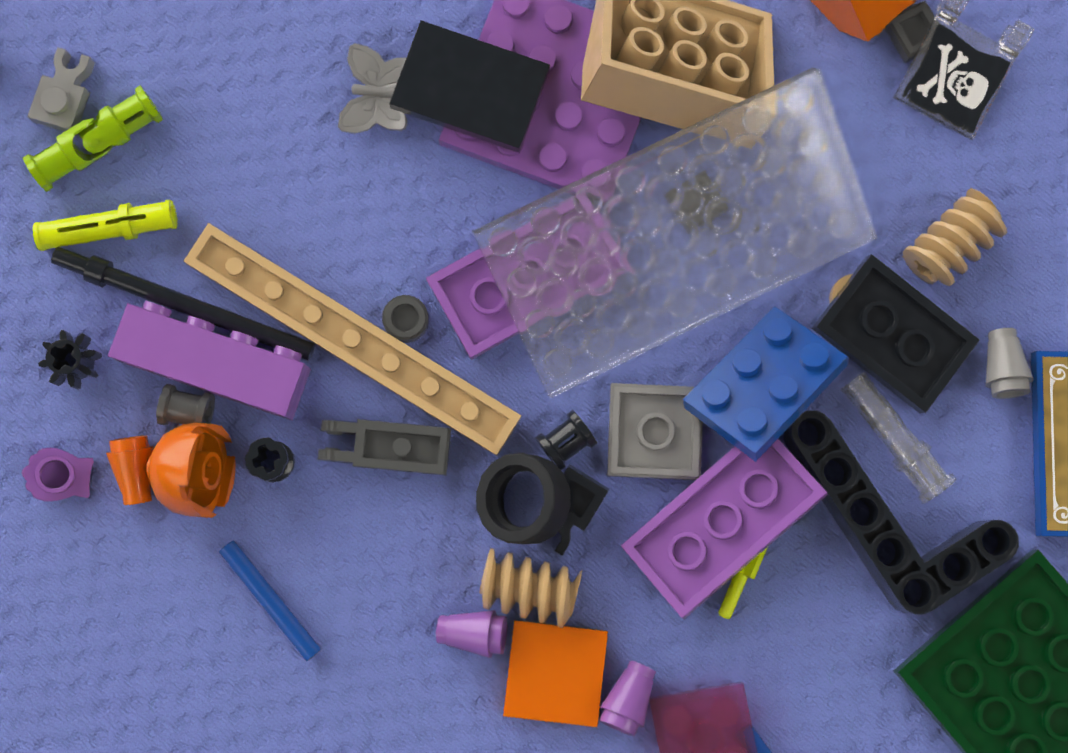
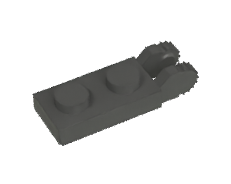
(391, 446)

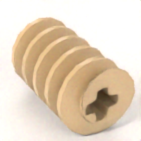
(954, 238)
(529, 588)

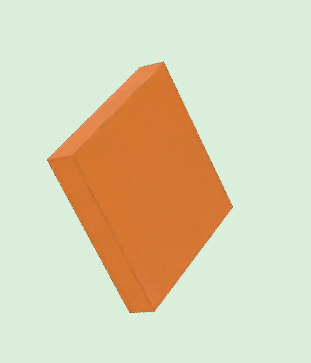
(555, 673)

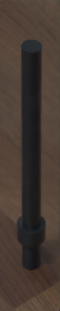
(101, 272)

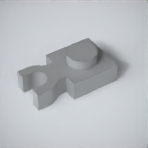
(61, 99)

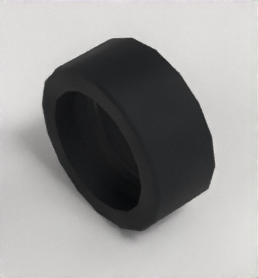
(491, 499)

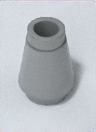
(1006, 365)

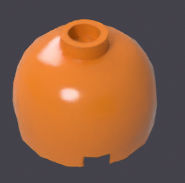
(192, 469)

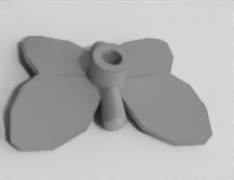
(380, 82)

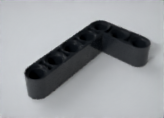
(881, 525)

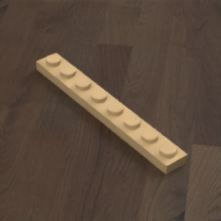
(353, 339)

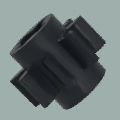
(61, 370)

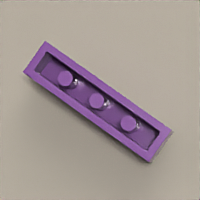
(209, 360)

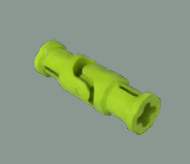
(99, 136)

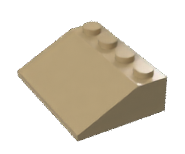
(676, 58)

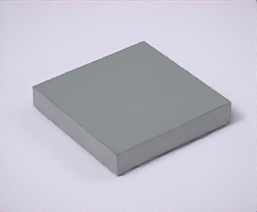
(652, 433)

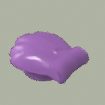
(57, 475)

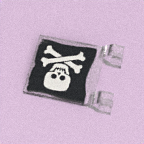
(959, 70)

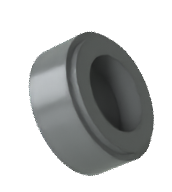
(405, 318)

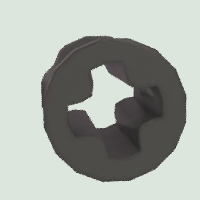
(184, 407)

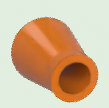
(129, 463)

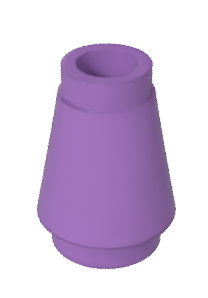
(474, 632)
(629, 699)

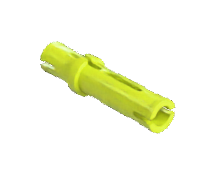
(125, 222)

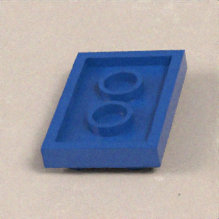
(765, 383)

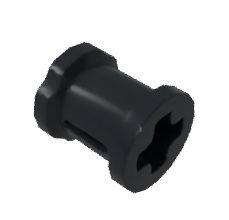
(581, 439)
(257, 454)

